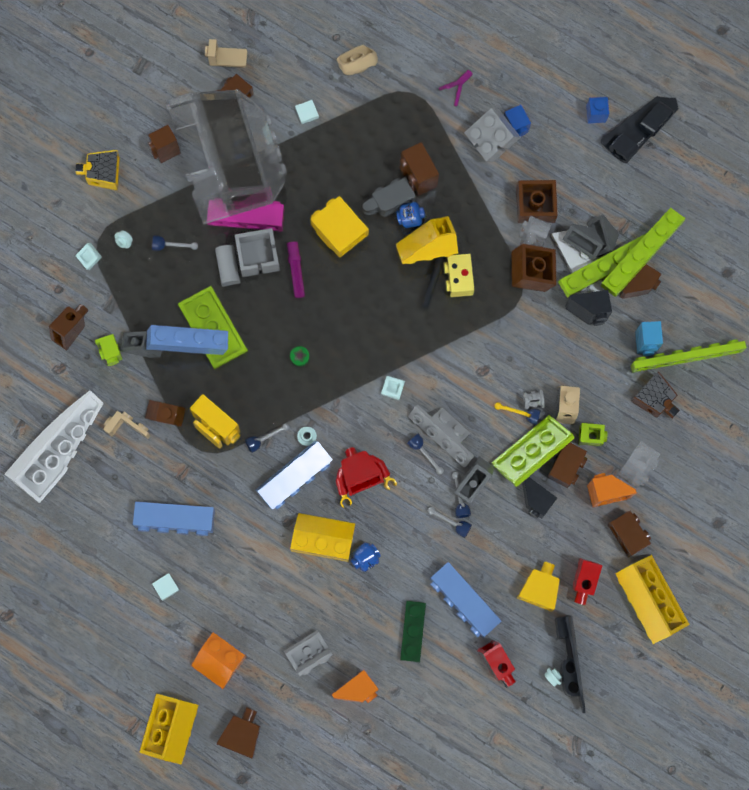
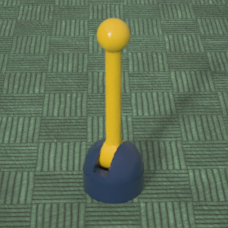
(532, 415)

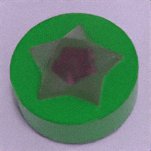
(299, 356)

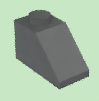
(136, 344)
(474, 479)

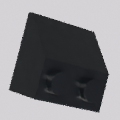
(590, 307)

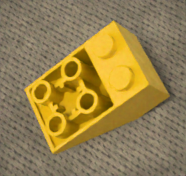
(429, 241)

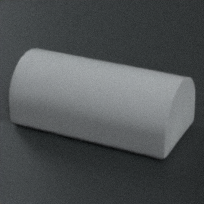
(227, 265)

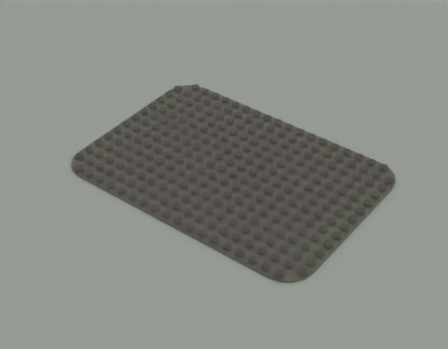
(357, 309)

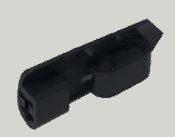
(638, 128)
(566, 631)

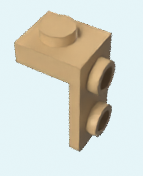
(225, 56)
(113, 423)

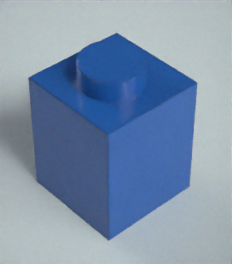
(597, 110)
(518, 119)

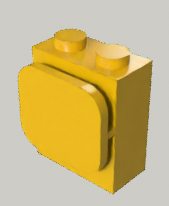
(338, 226)
(214, 422)

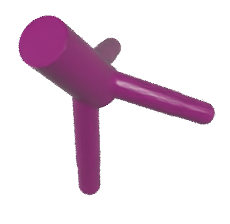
(459, 82)

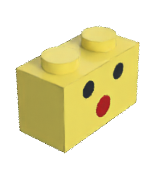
(459, 275)

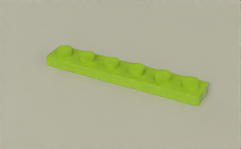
(642, 252)
(596, 270)
(695, 354)

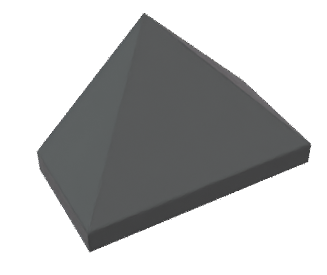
(606, 233)
(584, 239)

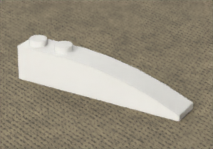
(49, 454)

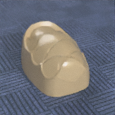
(357, 60)

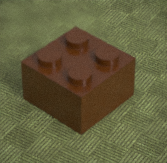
(419, 169)
(536, 199)
(533, 267)

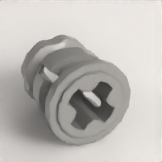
(533, 399)

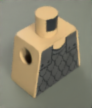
(567, 403)

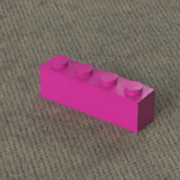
(260, 218)

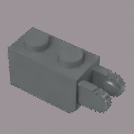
(389, 198)

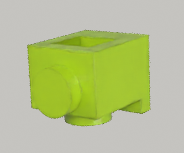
(109, 349)
(597, 429)

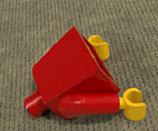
(359, 473)

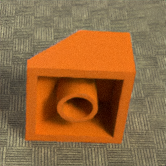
(608, 490)
(218, 660)
(357, 689)

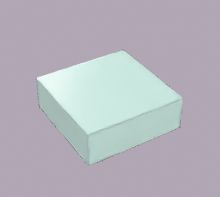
(306, 112)
(88, 256)
(393, 387)
(165, 586)

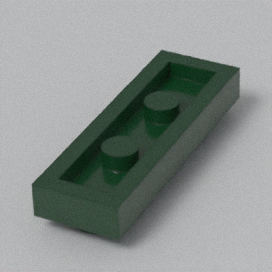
(413, 631)

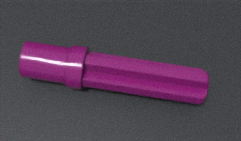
(294, 259)

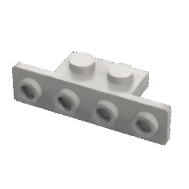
(445, 432)

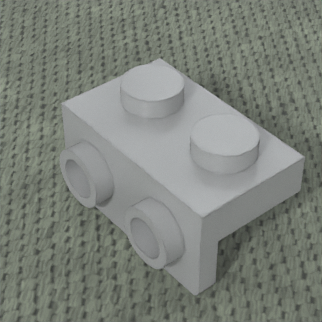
(308, 653)

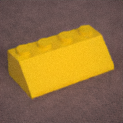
(652, 599)

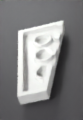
(575, 259)

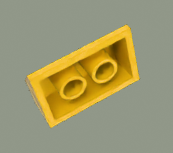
(322, 537)
(168, 729)

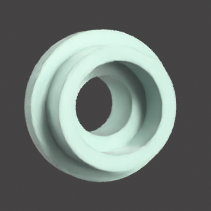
(123, 239)
(306, 442)
(553, 676)

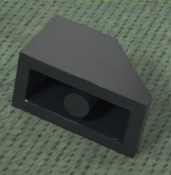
(537, 498)

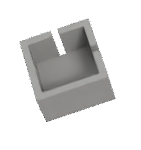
(490, 133)
(257, 252)

